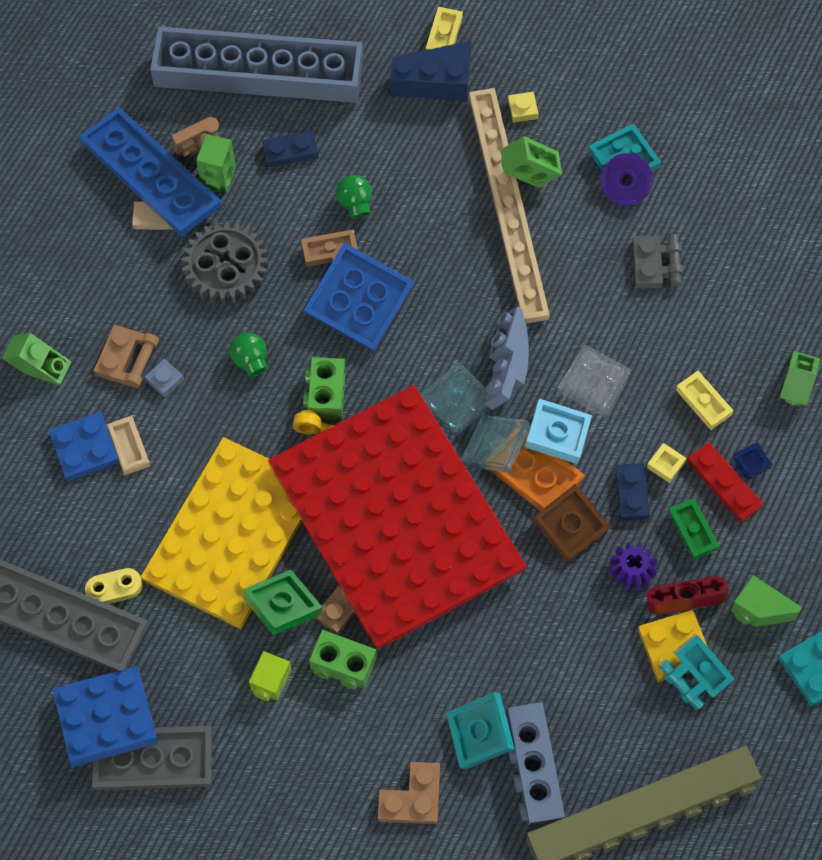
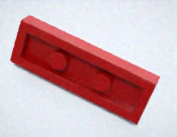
(724, 482)

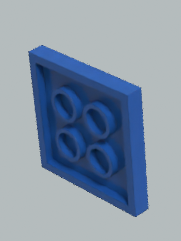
(358, 297)
(104, 716)

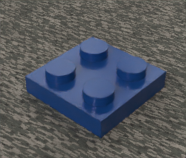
(83, 446)

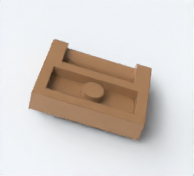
(190, 139)
(119, 352)

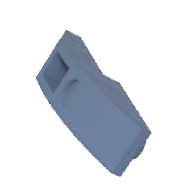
(511, 356)

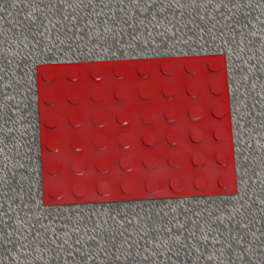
(396, 516)

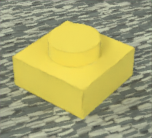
(523, 107)
(666, 463)

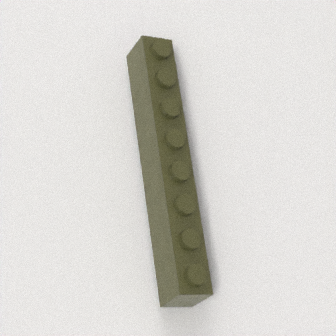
(646, 808)

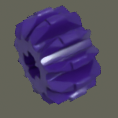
(633, 575)

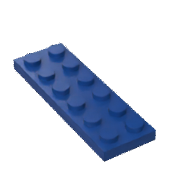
(150, 171)

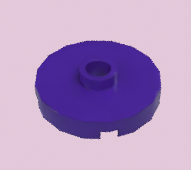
(617, 169)

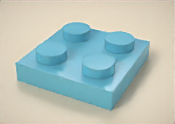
(558, 431)

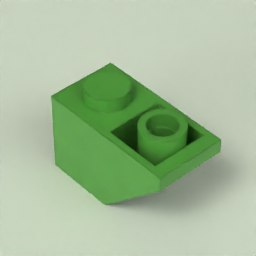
(36, 358)

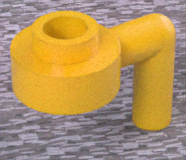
(309, 423)

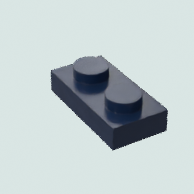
(290, 149)
(632, 492)

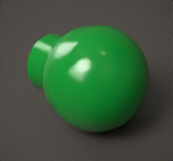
(354, 195)
(249, 353)

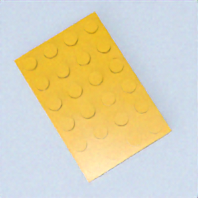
(225, 535)

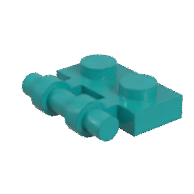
(703, 666)

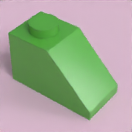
(799, 378)
(763, 605)

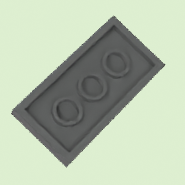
(177, 760)

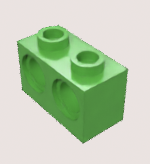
(531, 162)
(216, 163)
(329, 388)
(346, 654)

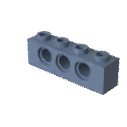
(549, 810)

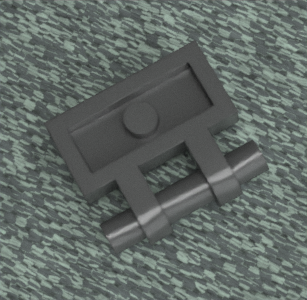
(648, 261)

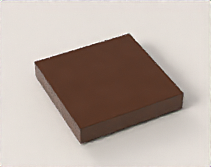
(571, 523)

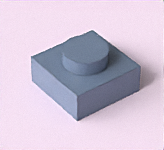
(164, 378)

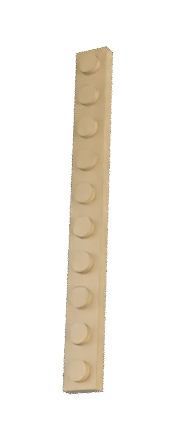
(509, 208)

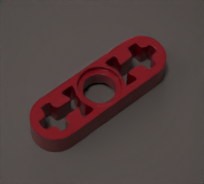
(666, 592)

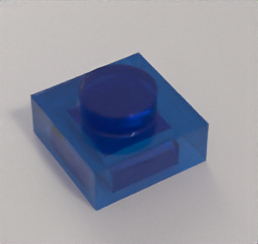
(752, 461)

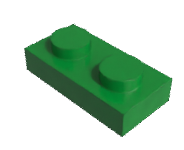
(693, 529)

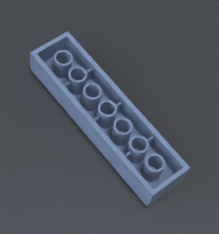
(257, 64)

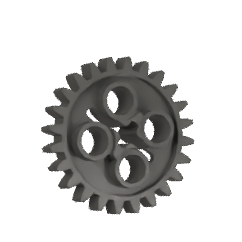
(225, 262)

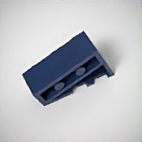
(433, 73)

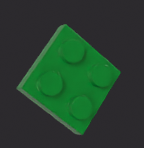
(282, 602)

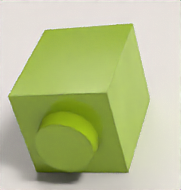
(270, 677)

